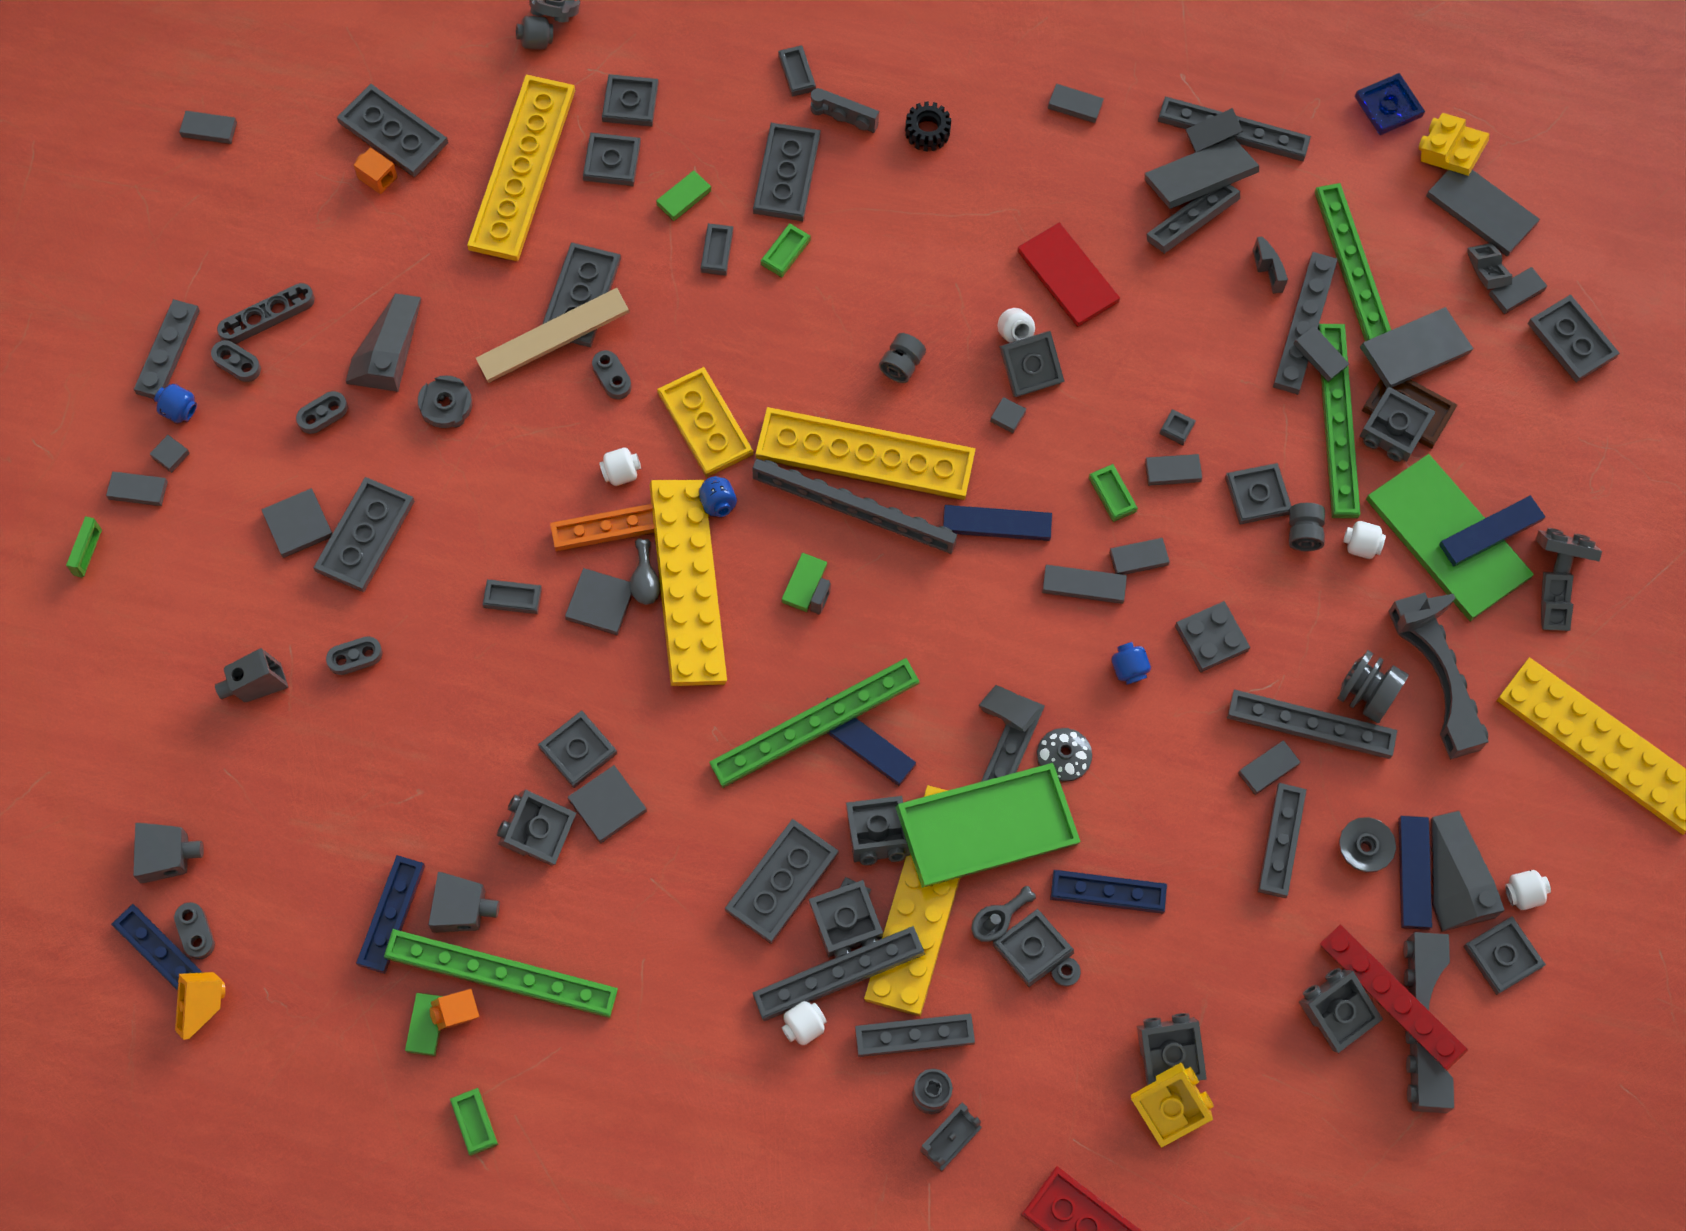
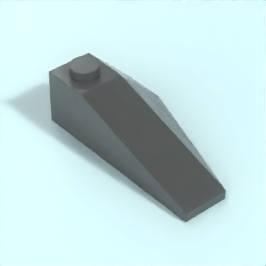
(385, 349)
(1460, 877)

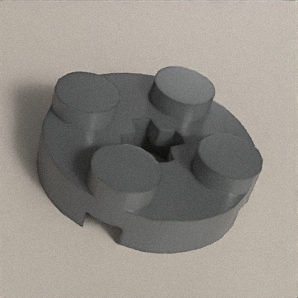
(559, 9)
(450, 415)

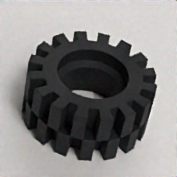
(931, 114)

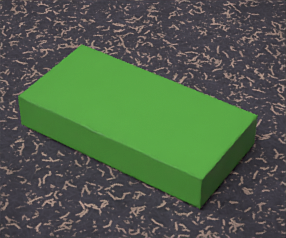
(683, 195)
(785, 250)
(1113, 493)
(84, 547)
(804, 582)
(422, 1034)
(474, 1121)

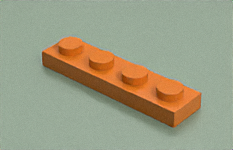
(602, 527)

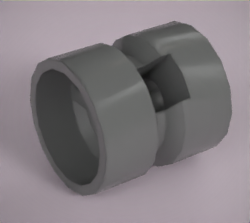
(902, 358)
(1306, 527)
(932, 1091)

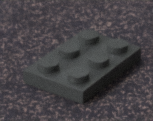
(1573, 338)

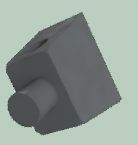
(252, 677)
(162, 852)
(459, 905)

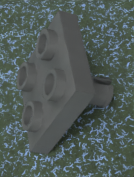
(1567, 548)

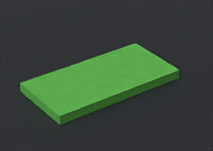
(1428, 507)
(987, 824)

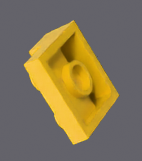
(1452, 144)
(1173, 1104)

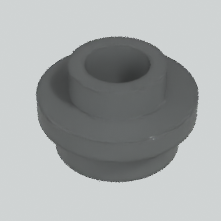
(1064, 980)

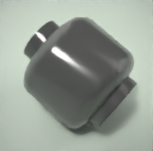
(534, 32)

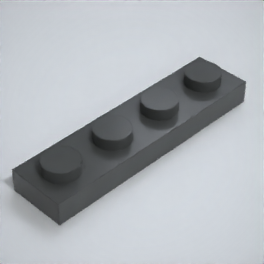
(1192, 217)
(167, 348)
(1282, 840)
(914, 1035)

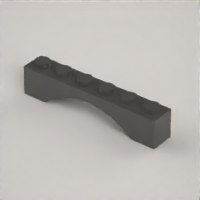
(1461, 727)
(1430, 1083)

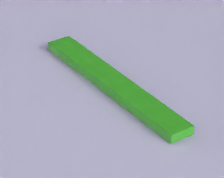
(1352, 261)
(1340, 432)
(814, 722)
(501, 973)

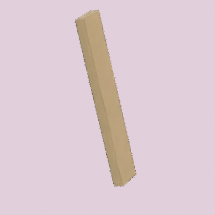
(552, 335)

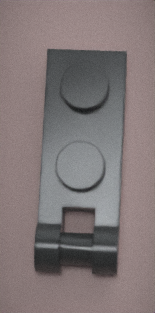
(844, 110)

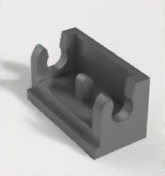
(951, 1137)

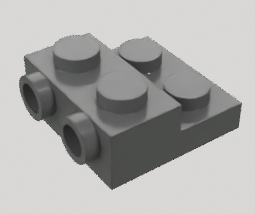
(1396, 425)
(535, 827)
(876, 830)
(846, 919)
(1340, 1008)
(1169, 1044)

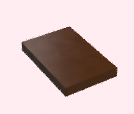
(1443, 407)

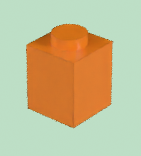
(375, 170)
(454, 1009)

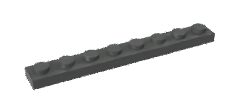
(847, 503)

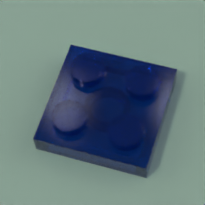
(1389, 103)

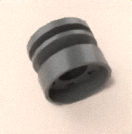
(1372, 686)

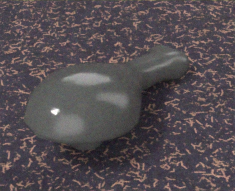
(644, 582)
(994, 920)

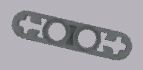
(268, 317)

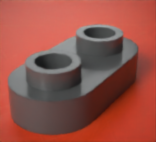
(237, 362)
(611, 372)
(320, 411)
(354, 655)
(193, 929)

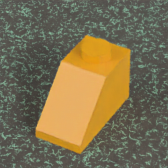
(197, 1001)

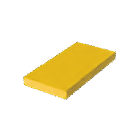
(705, 422)

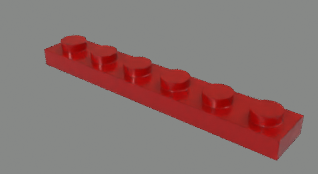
(1394, 997)

